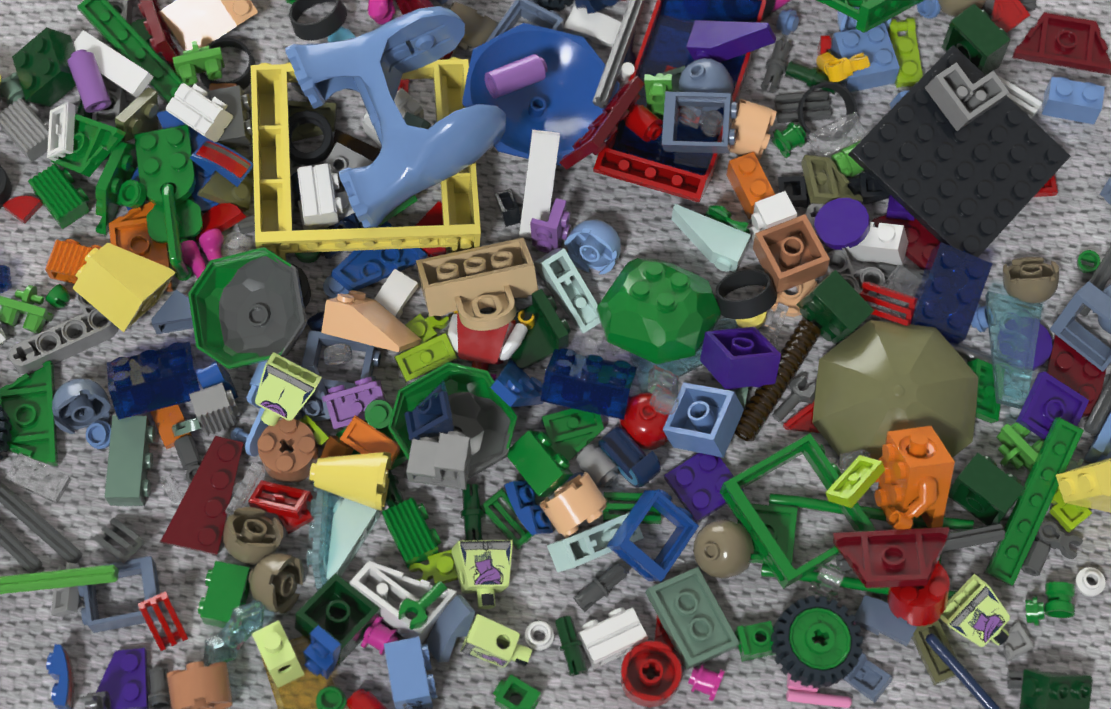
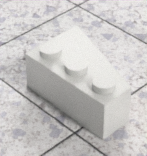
(389, 588)

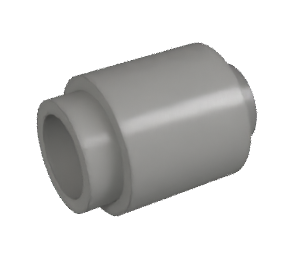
(598, 465)

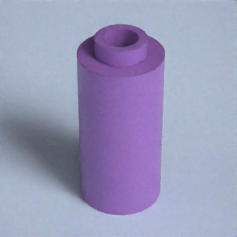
(515, 75)
(89, 81)

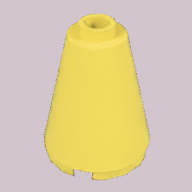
(355, 477)

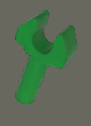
(420, 606)

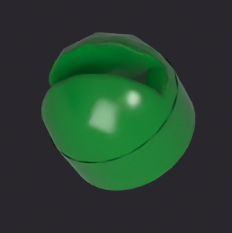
(1088, 256)
(58, 296)

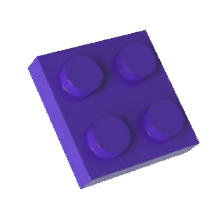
(1050, 400)
(699, 484)

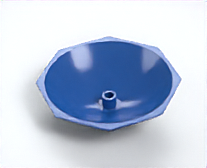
(555, 104)

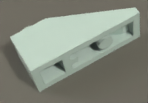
(716, 241)
(568, 288)
(350, 529)
(587, 544)

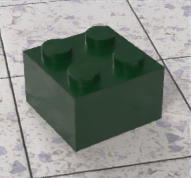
(977, 39)
(44, 67)
(834, 307)
(986, 490)
(338, 611)

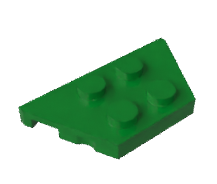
(91, 145)
(117, 170)
(31, 415)

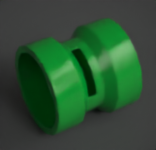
(1059, 599)

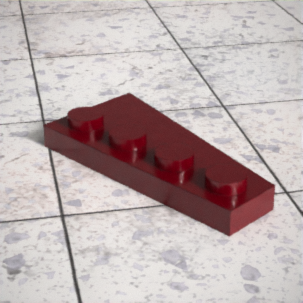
(157, 28)
(202, 513)

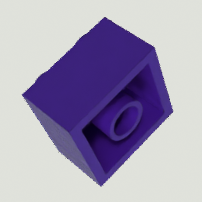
(740, 358)

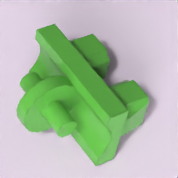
(198, 61)
(655, 92)
(36, 315)
(1016, 449)

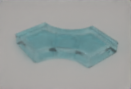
(226, 643)

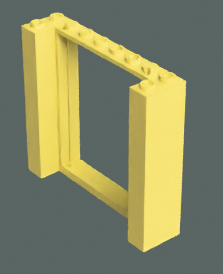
(273, 177)

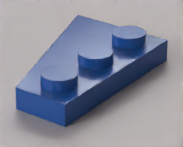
(370, 266)
(517, 387)

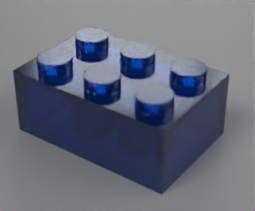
(950, 291)
(152, 379)
(588, 383)

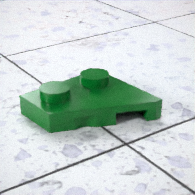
(572, 430)

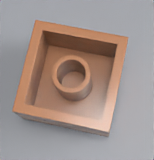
(791, 253)

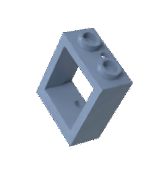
(531, 11)
(698, 99)
(1076, 335)
(313, 350)
(90, 613)

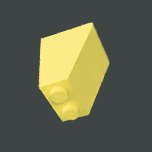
(121, 284)
(1088, 485)

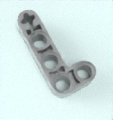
(840, 258)
(62, 336)

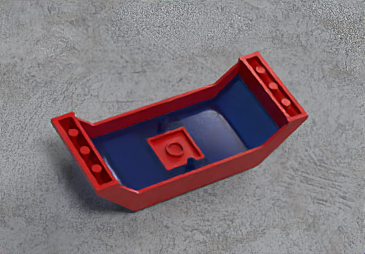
(663, 50)

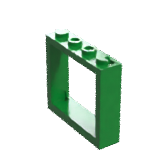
(760, 535)

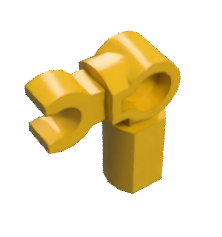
(841, 68)

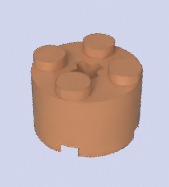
(280, 463)
(200, 687)

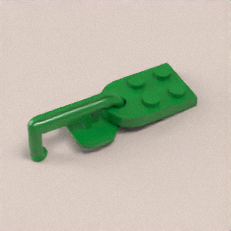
(162, 167)

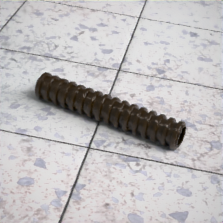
(766, 397)

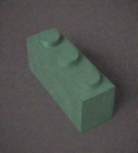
(129, 461)

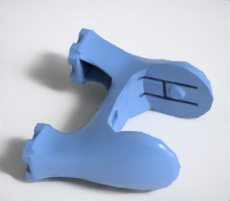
(374, 66)

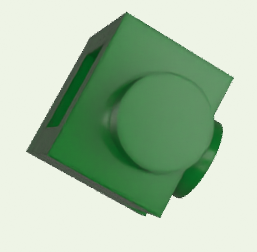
(749, 647)
(513, 686)

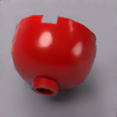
(644, 423)

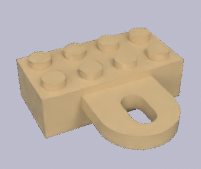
(478, 280)

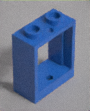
(655, 569)

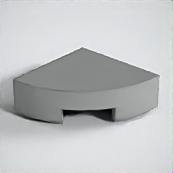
(1017, 643)

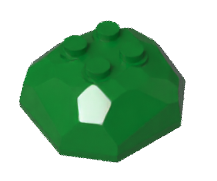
(658, 310)

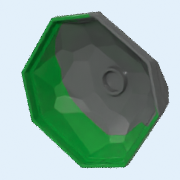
(247, 308)
(474, 411)

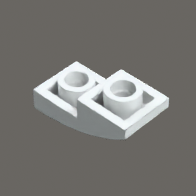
(596, 26)
(396, 292)

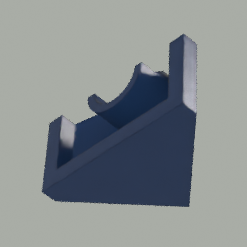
(431, 415)

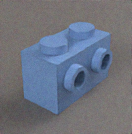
(1073, 100)

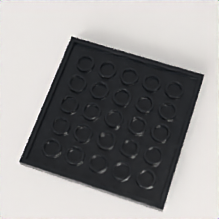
(963, 180)

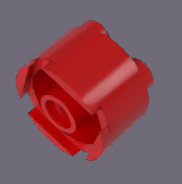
(921, 603)
(665, 666)

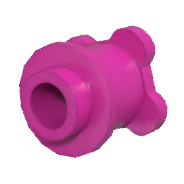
(379, 634)
(705, 681)

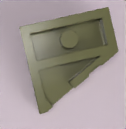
(139, 115)
(825, 181)
(223, 191)

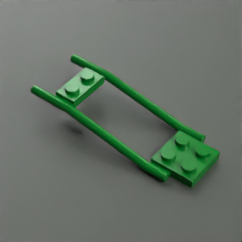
(781, 521)

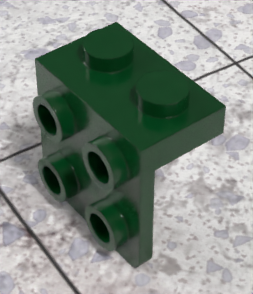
(545, 336)
(1055, 691)

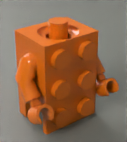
(914, 478)

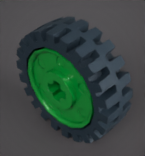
(811, 662)

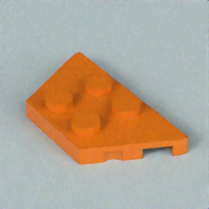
(132, 234)

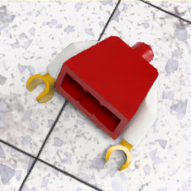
(489, 345)

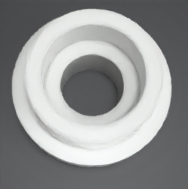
(1087, 589)
(539, 626)

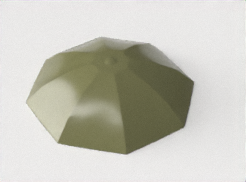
(894, 381)

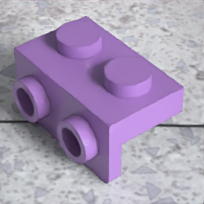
(550, 234)
(353, 401)

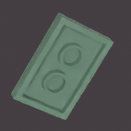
(692, 618)

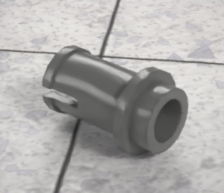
(159, 687)

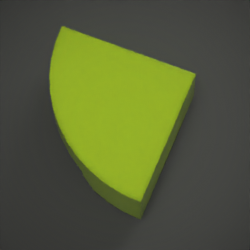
(319, 435)

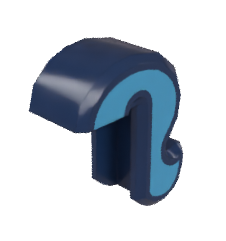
(630, 458)

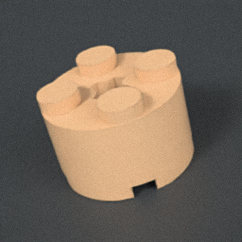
(752, 128)
(573, 504)

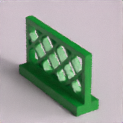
(871, 11)

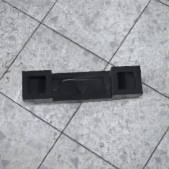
(864, 185)

